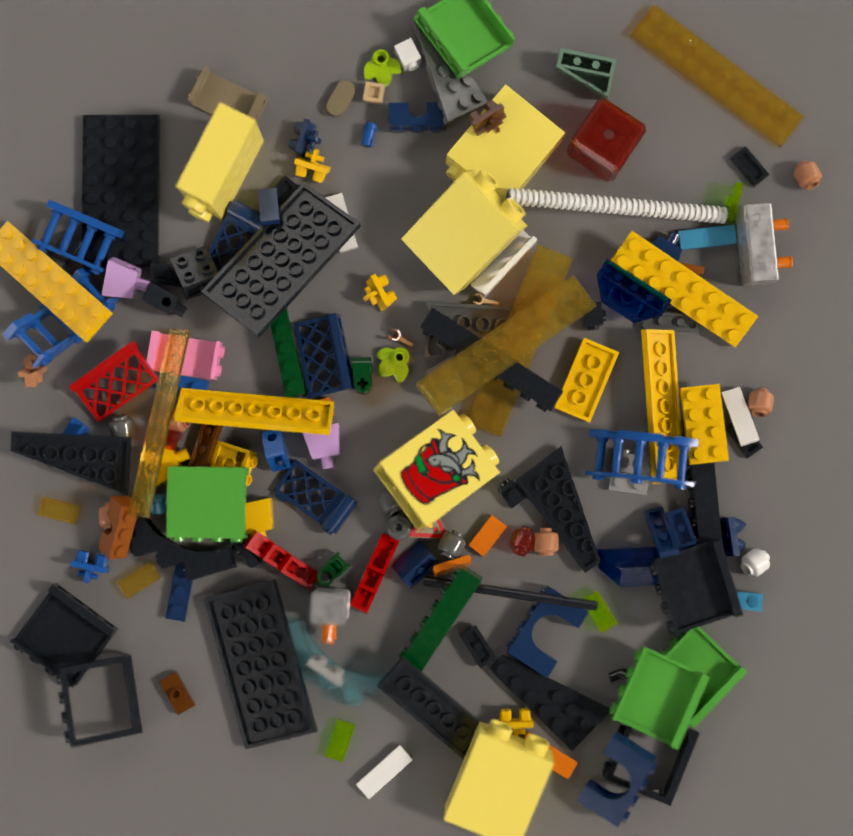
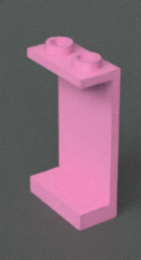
(200, 360)

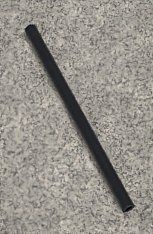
(520, 594)

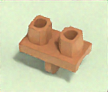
(31, 375)

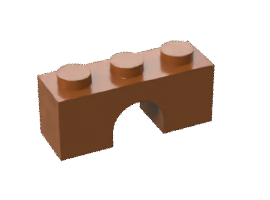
(116, 542)

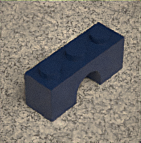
(402, 120)

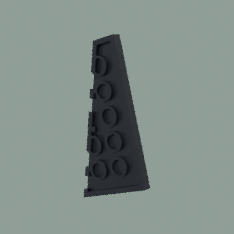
(90, 457)
(557, 500)
(560, 708)

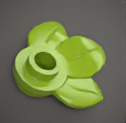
(382, 70)
(391, 365)

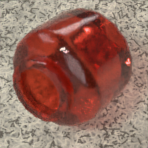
(522, 541)

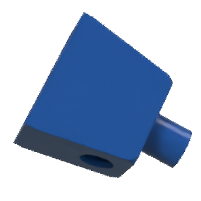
(275, 450)

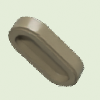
(340, 98)

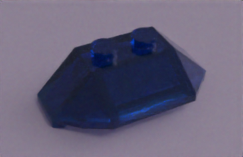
(629, 294)
(628, 565)

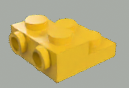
(233, 456)

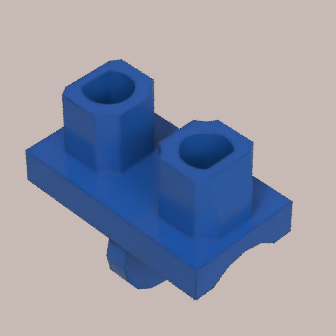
(99, 565)

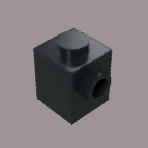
(594, 318)

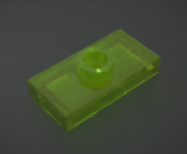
(732, 201)
(602, 617)
(340, 740)

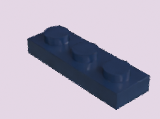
(661, 532)
(179, 595)

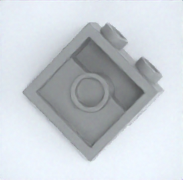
(627, 467)

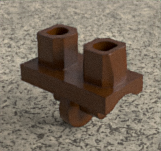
(489, 120)

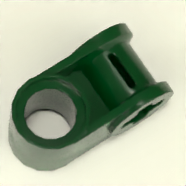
(362, 371)
(334, 568)

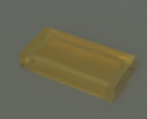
(59, 510)
(139, 580)

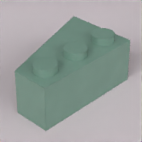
(587, 70)

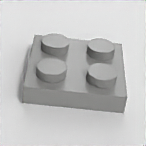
(334, 674)

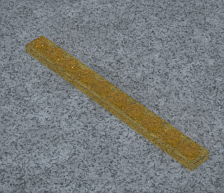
(159, 423)

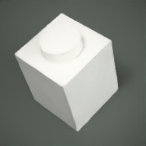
(407, 55)

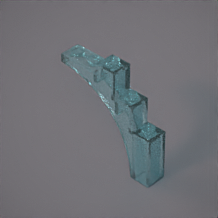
(354, 684)

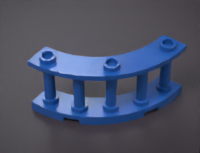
(19, 327)
(640, 440)

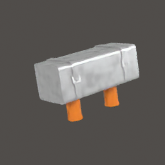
(757, 244)
(329, 608)

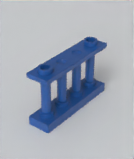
(92, 225)

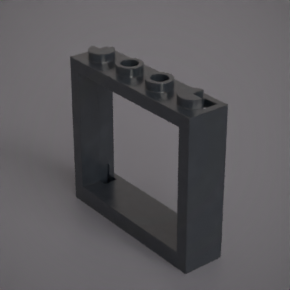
(61, 678)
(675, 776)

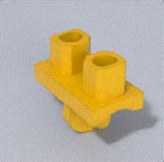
(320, 169)
(376, 293)
(524, 720)

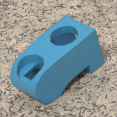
(750, 601)

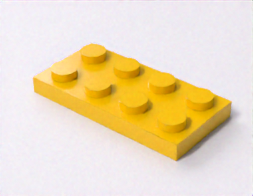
(586, 380)
(705, 422)

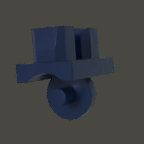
(307, 137)

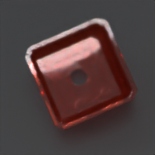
(604, 155)

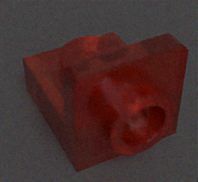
(172, 439)

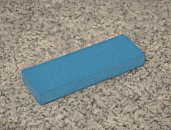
(707, 237)

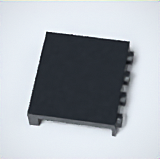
(695, 587)
(64, 634)

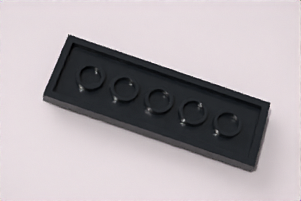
(430, 705)

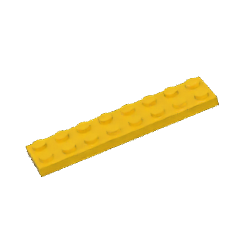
(51, 283)
(685, 288)
(662, 395)
(254, 411)

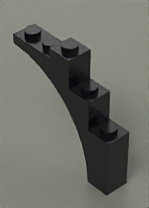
(169, 553)

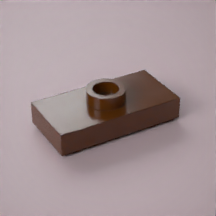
(177, 693)

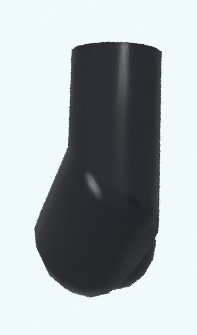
(617, 675)

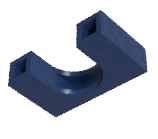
(523, 646)
(638, 763)

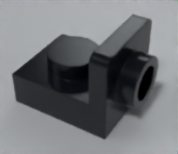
(511, 492)

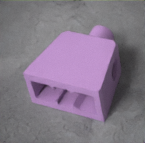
(123, 279)
(324, 446)

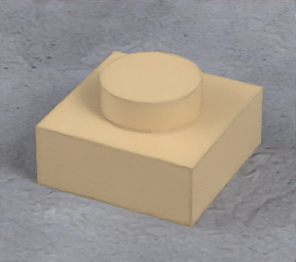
(374, 92)

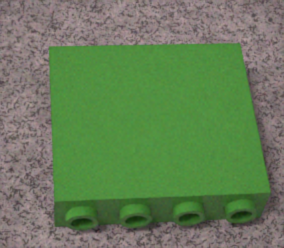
(465, 33)
(206, 503)
(703, 654)
(659, 696)

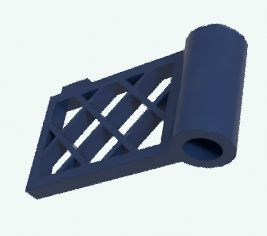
(241, 216)
(333, 515)

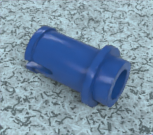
(369, 133)

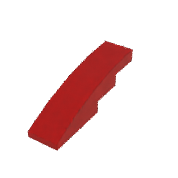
(281, 559)
(374, 573)

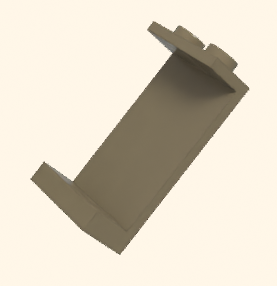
(212, 90)

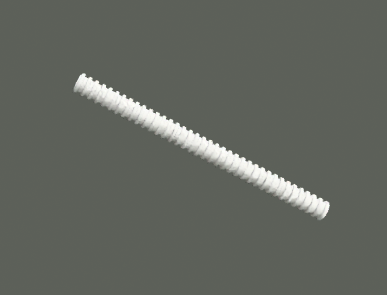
(620, 206)

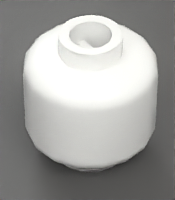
(755, 562)

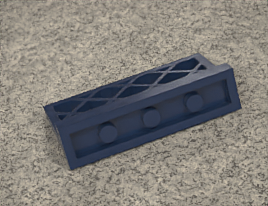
(340, 351)

